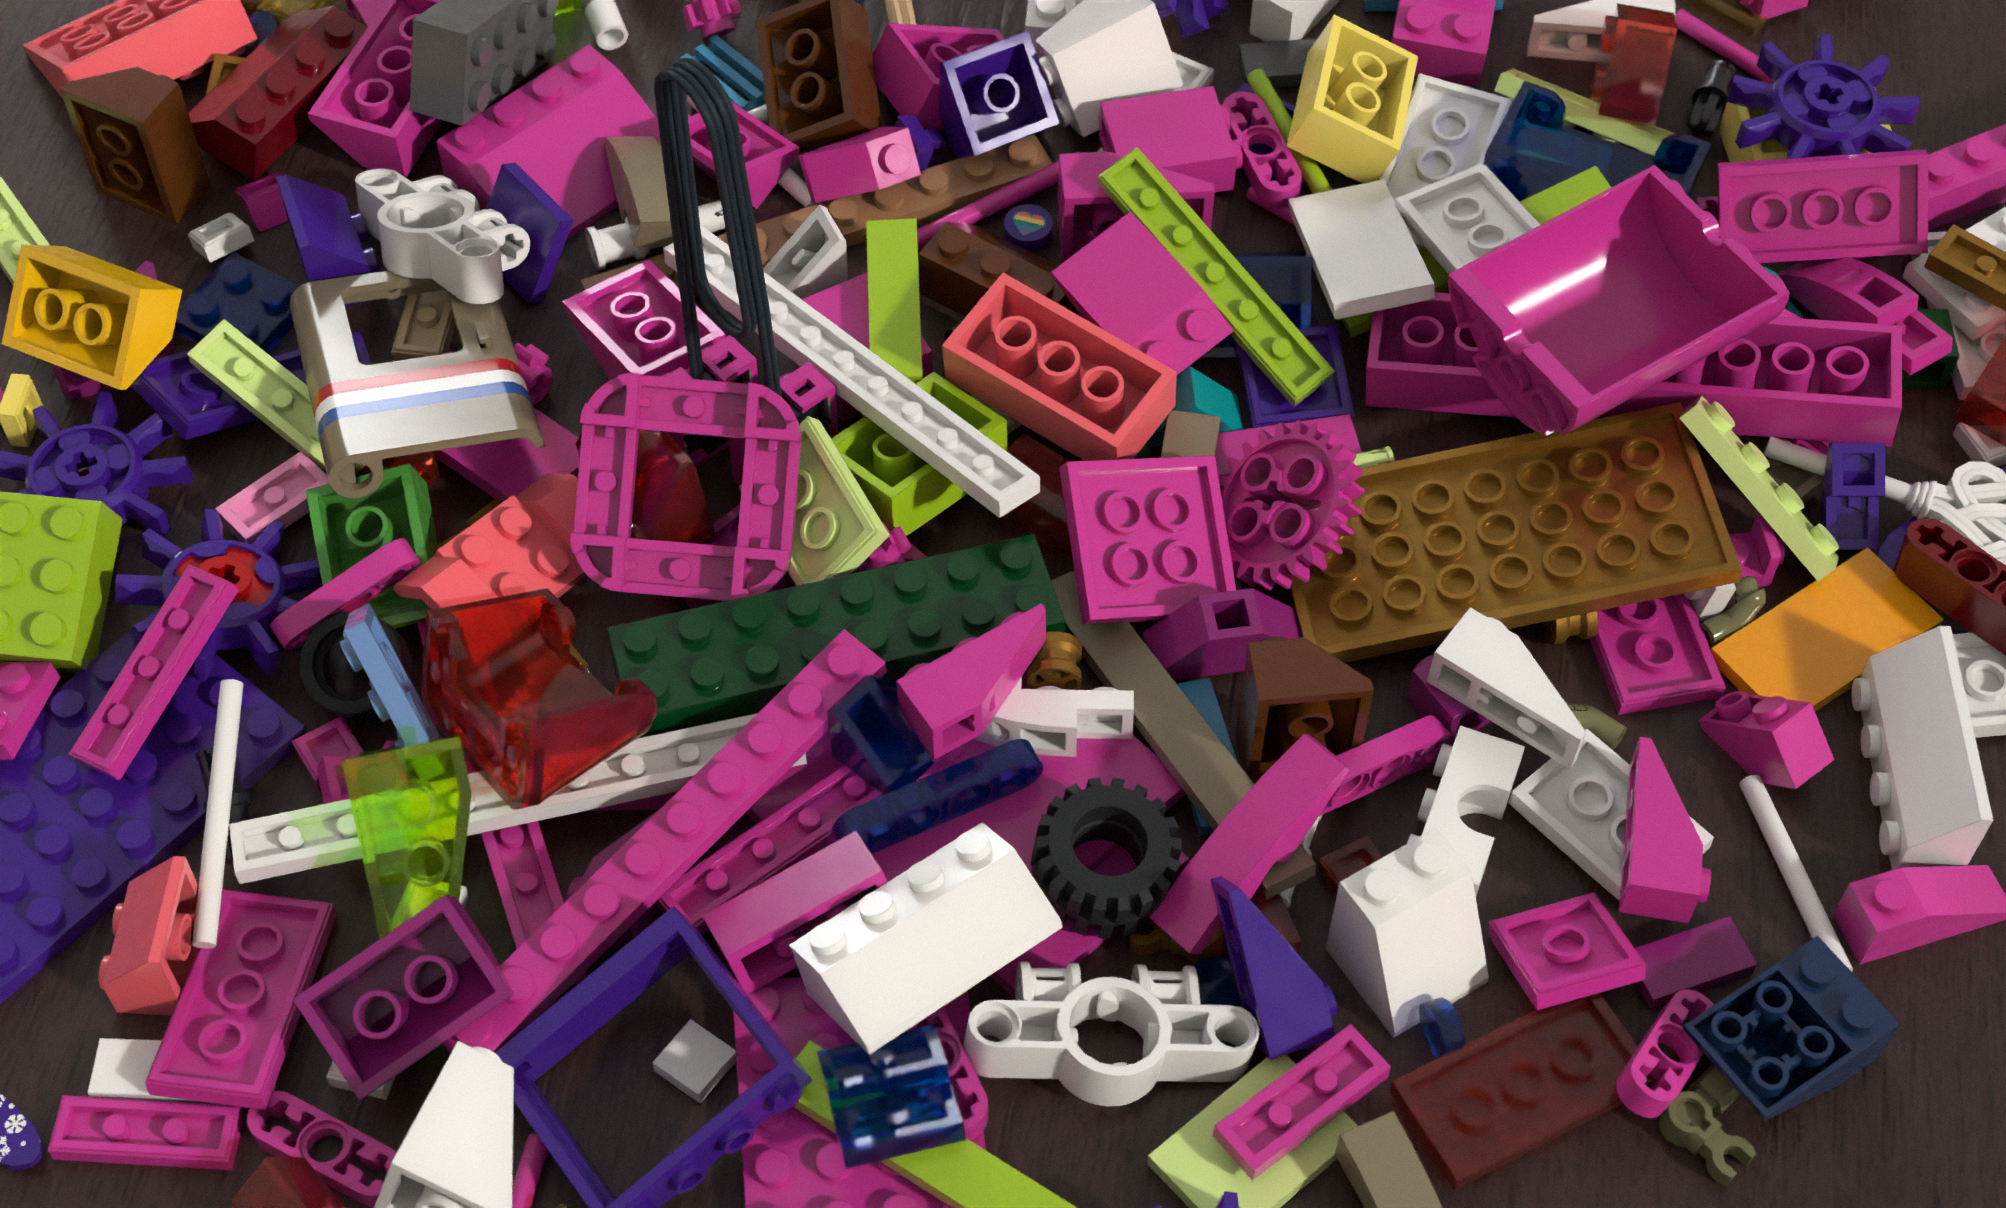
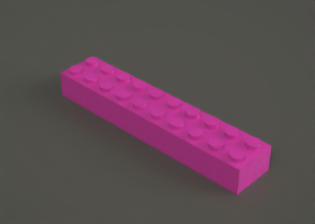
(1776, 381)

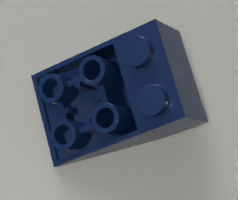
(1794, 1030)

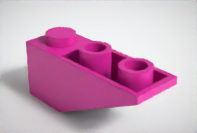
(965, 688)

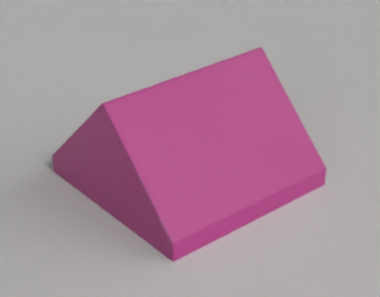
(764, 151)

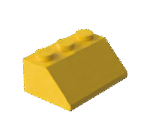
(88, 314)

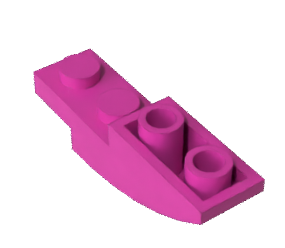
(1863, 294)

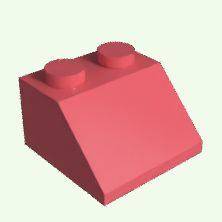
(152, 941)

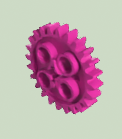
(1283, 470)

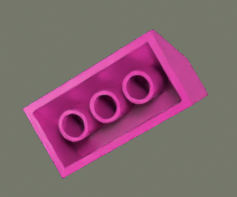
(369, 95)

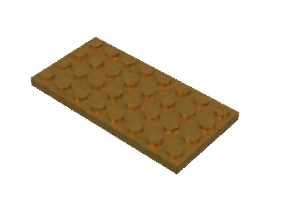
(1520, 535)

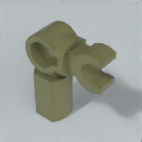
(1693, 1124)

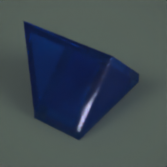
(875, 737)

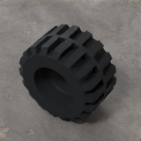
(1112, 816)

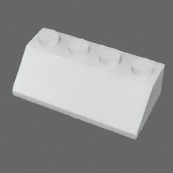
(1922, 753)
(924, 937)

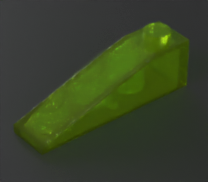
(410, 824)

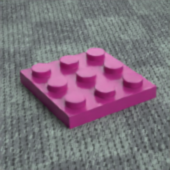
(1145, 535)

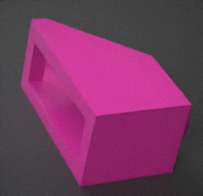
(860, 164)

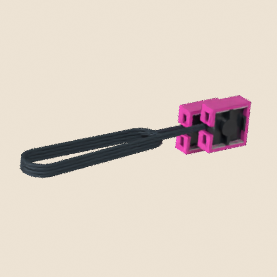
(727, 360)

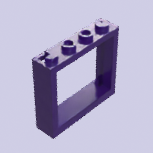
(594, 1004)

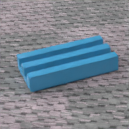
(735, 70)

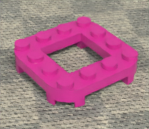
(608, 484)

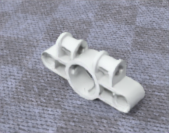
(439, 233)
(1162, 1006)

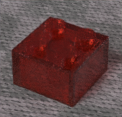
(1636, 63)

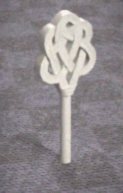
(1969, 503)

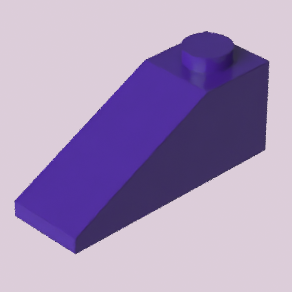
(1272, 978)

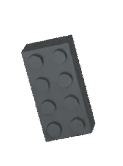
(476, 53)

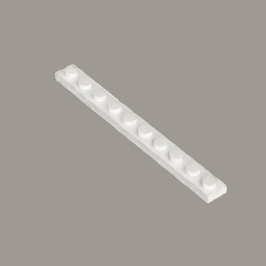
(879, 390)
(329, 836)

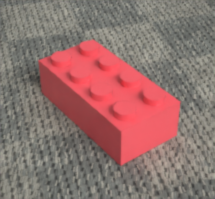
(1058, 373)

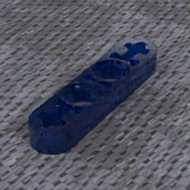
(942, 796)

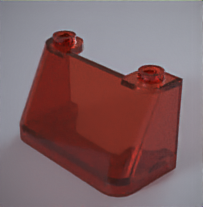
(521, 699)

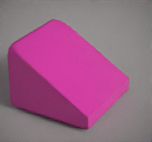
(263, 202)

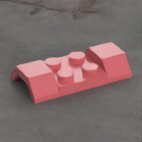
(507, 551)

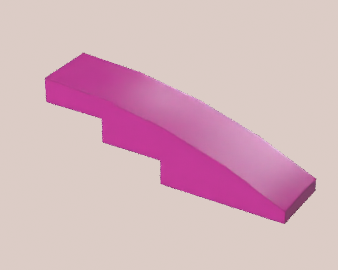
(1251, 838)

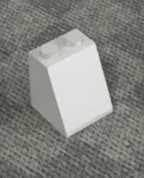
(1105, 55)
(1409, 931)
(460, 1139)

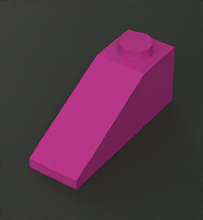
(1661, 846)
(1917, 908)

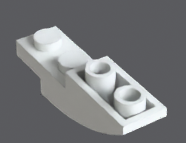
(1057, 717)

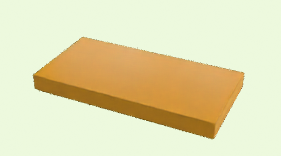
(1825, 633)

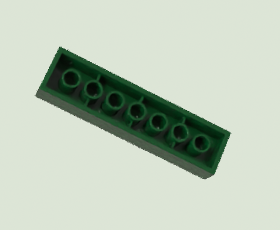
(745, 650)

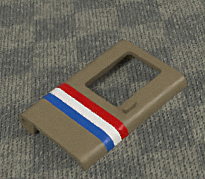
(407, 403)

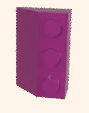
(404, 995)

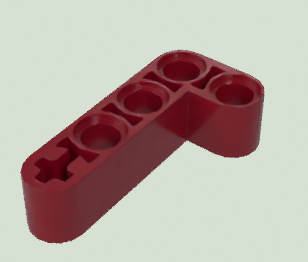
(1955, 578)

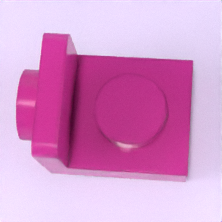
(1759, 551)

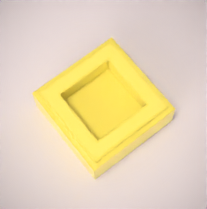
(16, 410)

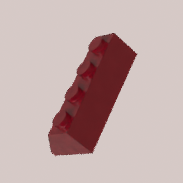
(270, 93)

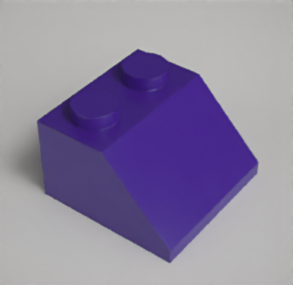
(994, 96)
(325, 231)

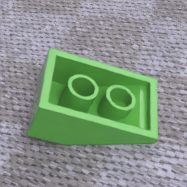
(356, 527)

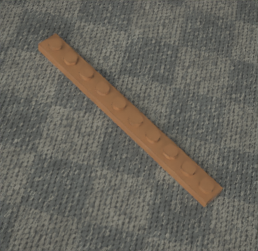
(924, 197)

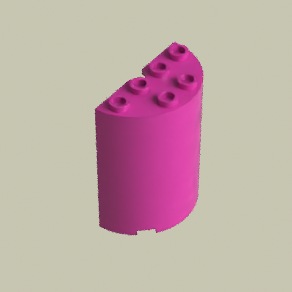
(1650, 302)

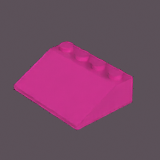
(554, 134)

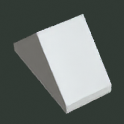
(811, 257)

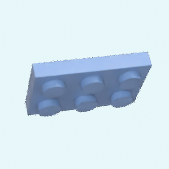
(392, 689)

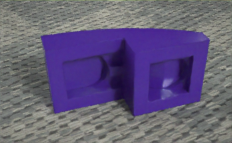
(1852, 492)

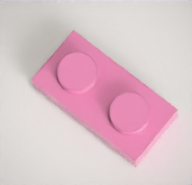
(272, 497)

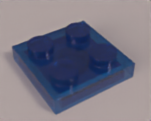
(244, 296)

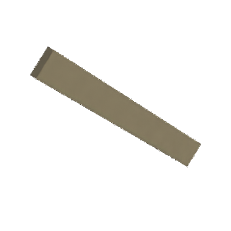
(1171, 726)

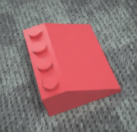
(147, 34)

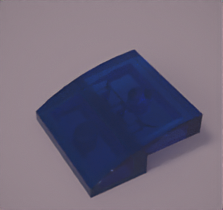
(892, 1098)

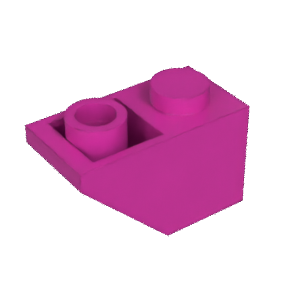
(1769, 737)

